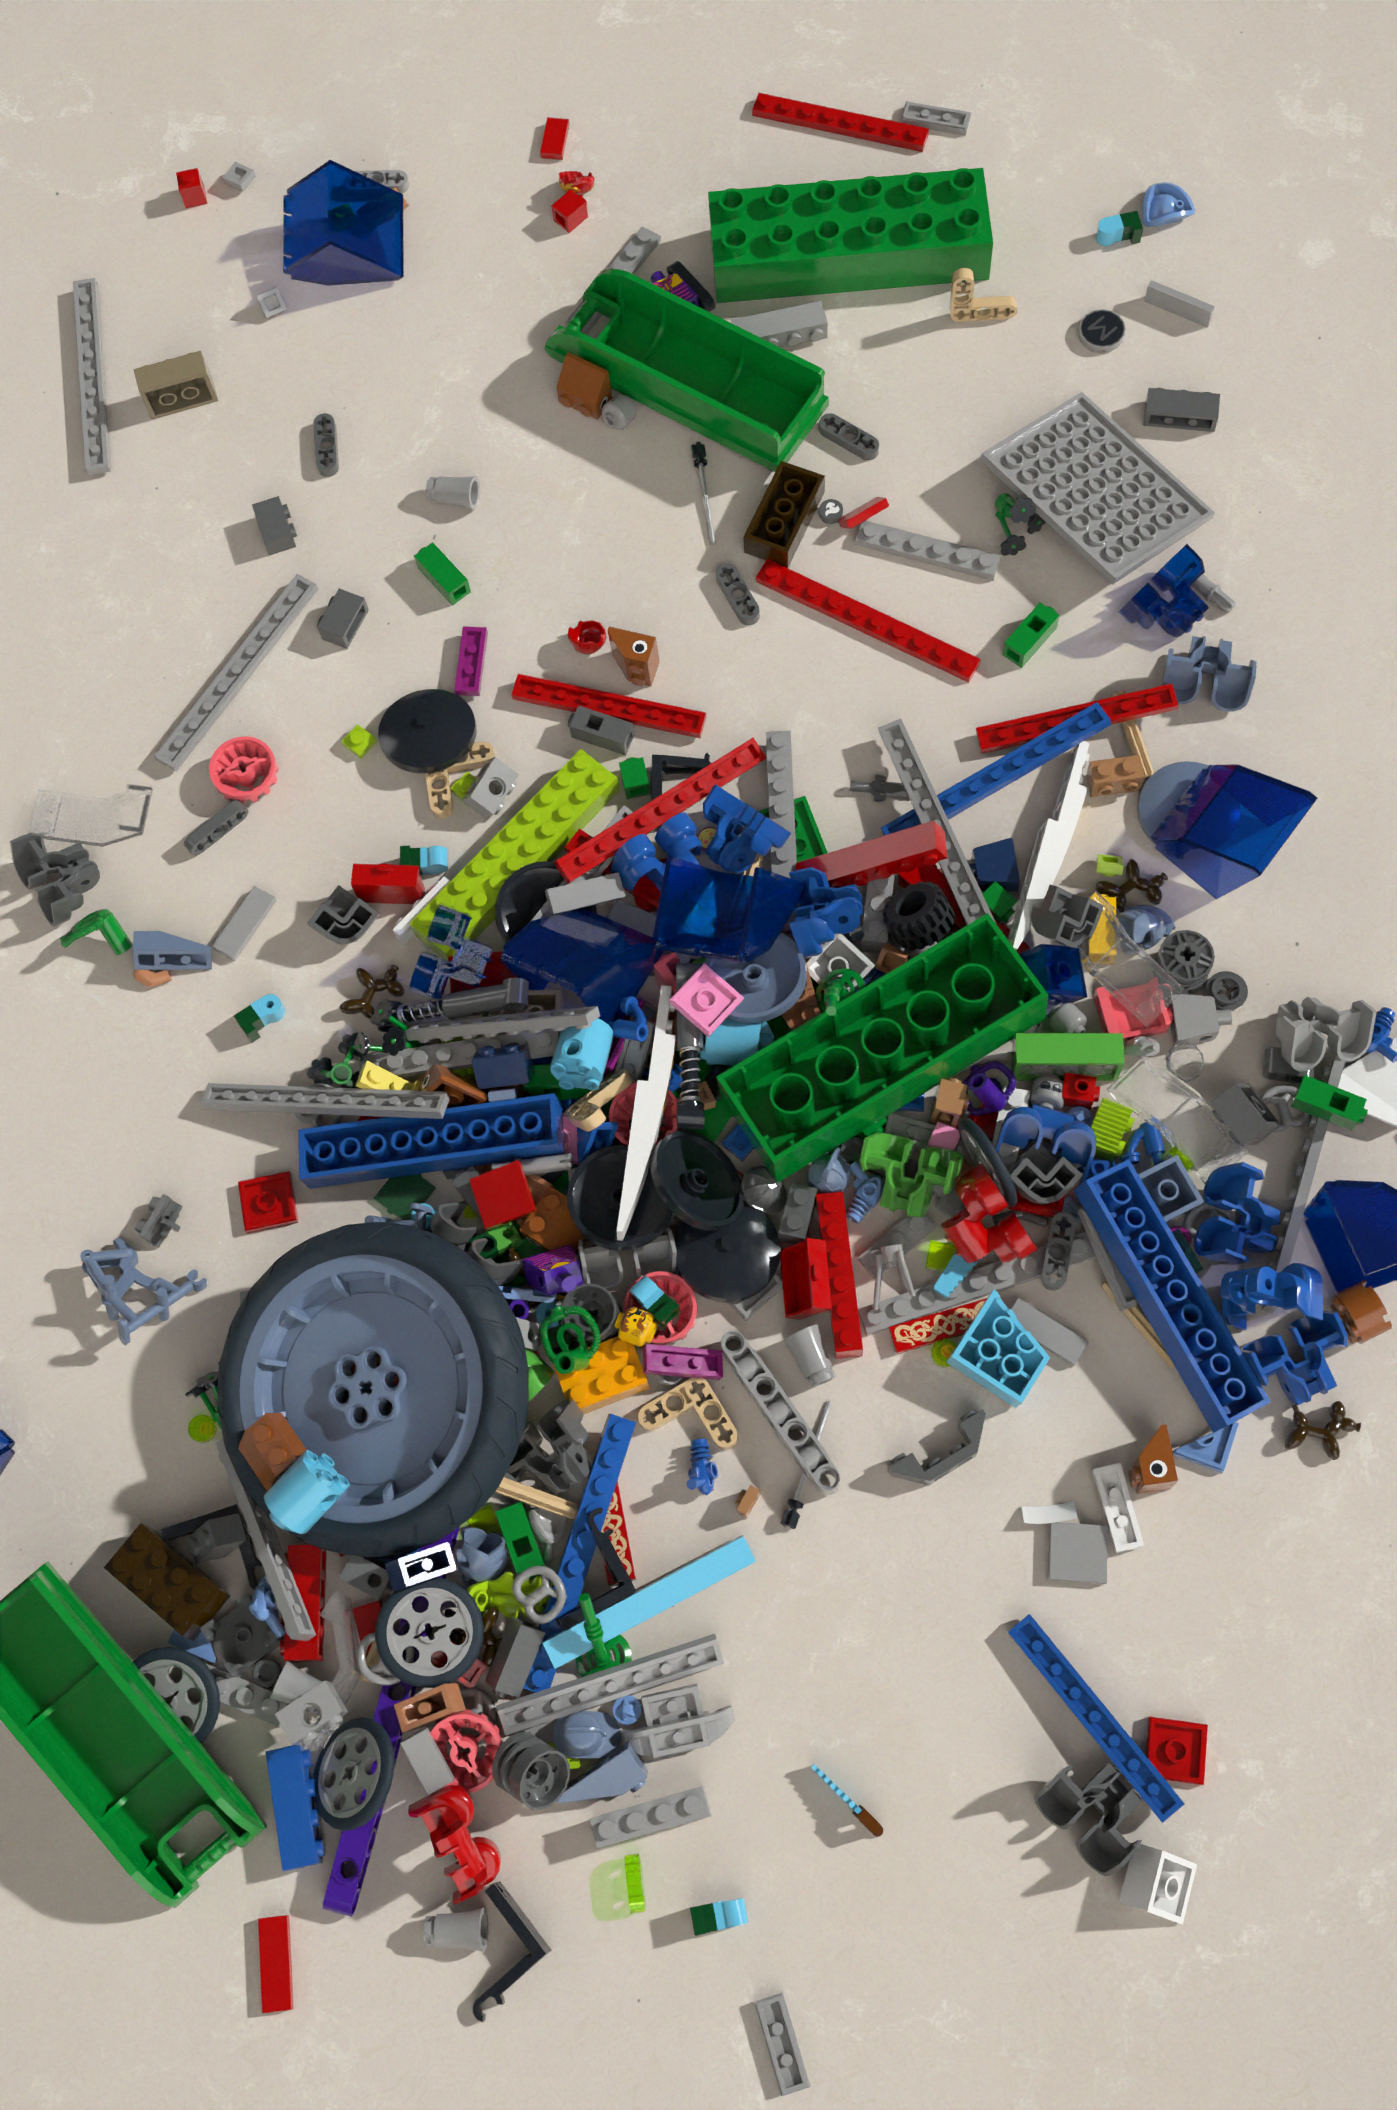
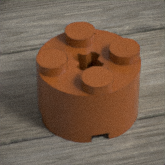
(1361, 1312)

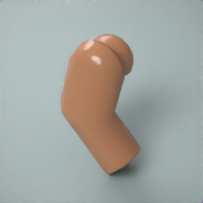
(150, 978)

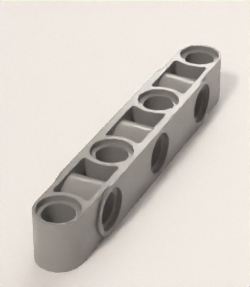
(780, 1412)

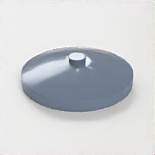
(1163, 792)
(767, 983)

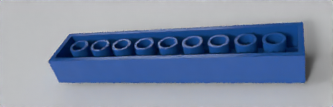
(424, 1145)
(1171, 1296)

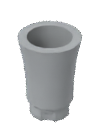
(454, 490)
(811, 1355)
(293, 1684)
(457, 1930)

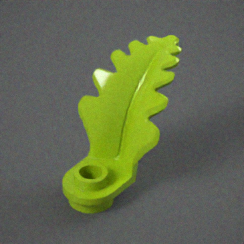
(500, 1594)

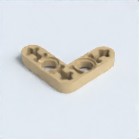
(966, 307)
(445, 792)
(587, 1112)
(688, 1402)

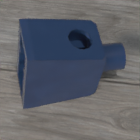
(996, 863)

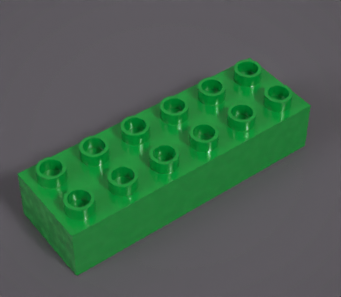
(849, 235)
(883, 1047)

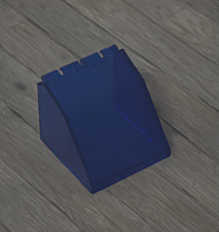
(342, 228)
(1230, 826)
(722, 911)
(589, 953)
(1355, 1231)

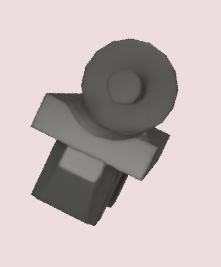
(161, 1221)

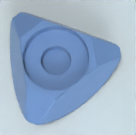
(1166, 204)

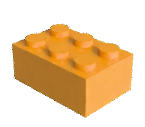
(609, 1377)

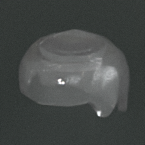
(1184, 1061)

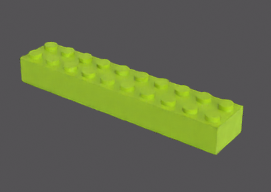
(529, 837)

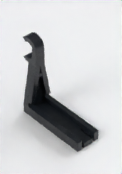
(673, 765)
(246, 1548)
(615, 1569)
(528, 1935)

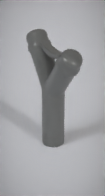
(1036, 1219)

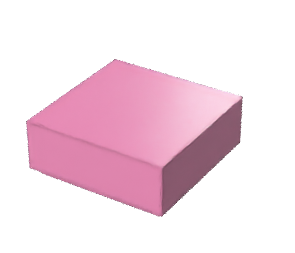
(944, 1137)

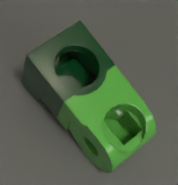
(499, 1240)

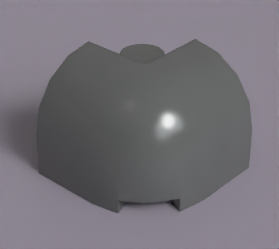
(343, 917)
(1066, 917)
(1041, 1176)

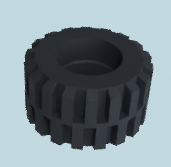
(918, 915)

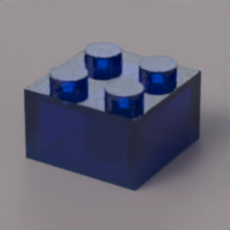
(1057, 971)

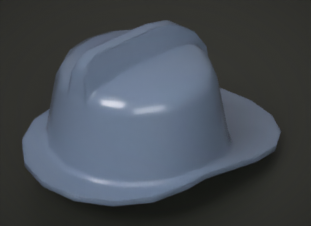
(586, 1735)

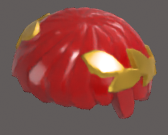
(576, 182)

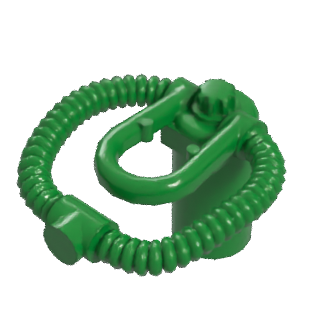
(108, 926)
(575, 1359)

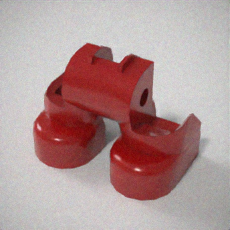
(968, 1233)
(447, 1817)

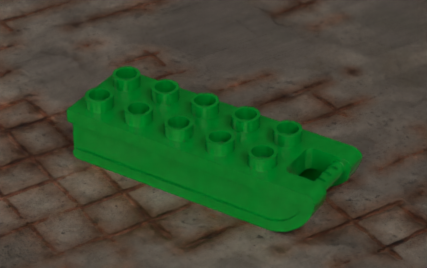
(696, 368)
(111, 1739)

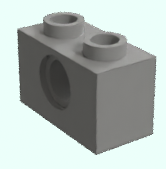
(479, 796)
(294, 1716)

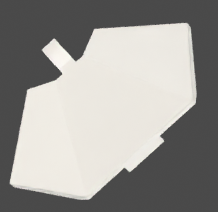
(1376, 1080)

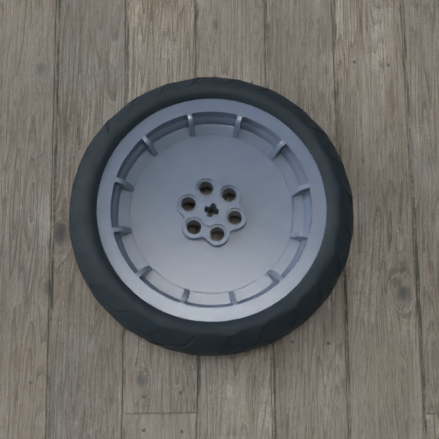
(434, 1325)

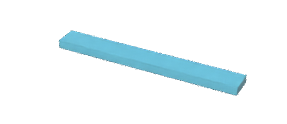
(652, 1599)

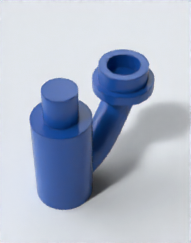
(628, 1029)
(1152, 1142)

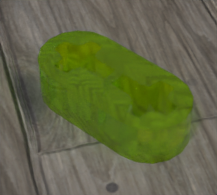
(635, 1883)

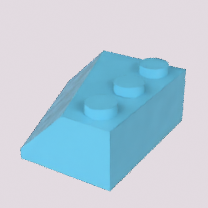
(999, 1352)

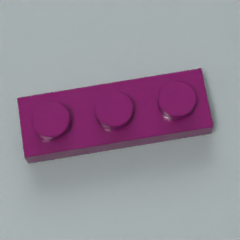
(471, 661)
(682, 1361)

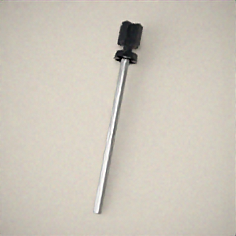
(699, 453)
(791, 1516)

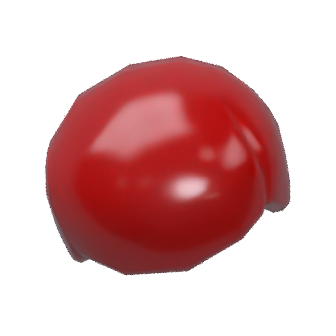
(587, 636)

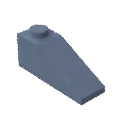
(168, 952)
(609, 1777)

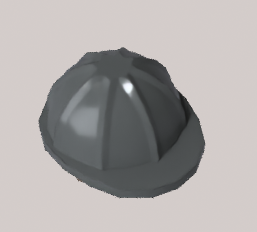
(763, 1191)

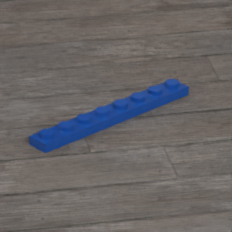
(1096, 1718)

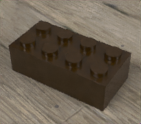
(784, 514)
(166, 1582)

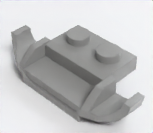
(676, 1723)

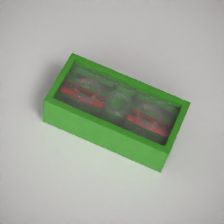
(1075, 1053)

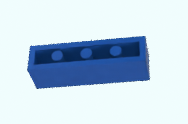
(294, 1807)

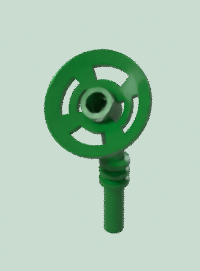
(836, 991)
(600, 1650)

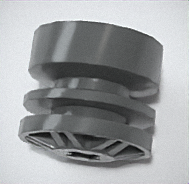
(1199, 956)
(596, 1302)
(531, 1770)

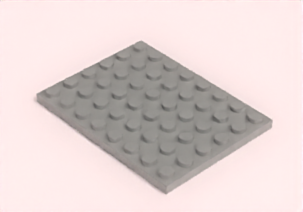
(1097, 487)

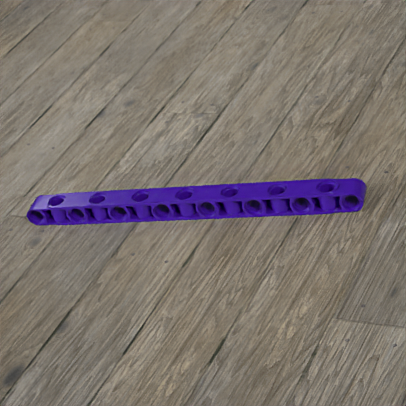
(357, 1844)

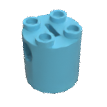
(735, 1042)
(582, 1056)
(305, 1492)

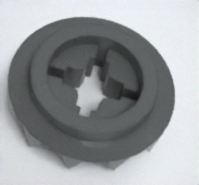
(1232, 982)

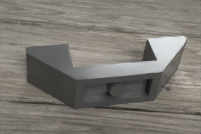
(909, 1468)

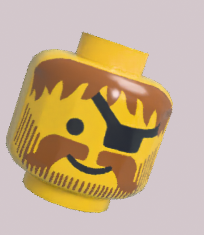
(636, 1326)

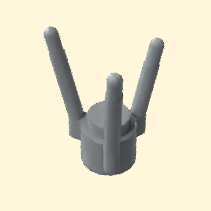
(893, 1258)

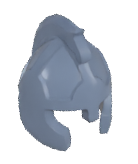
(1146, 924)
(829, 1173)
(483, 1557)

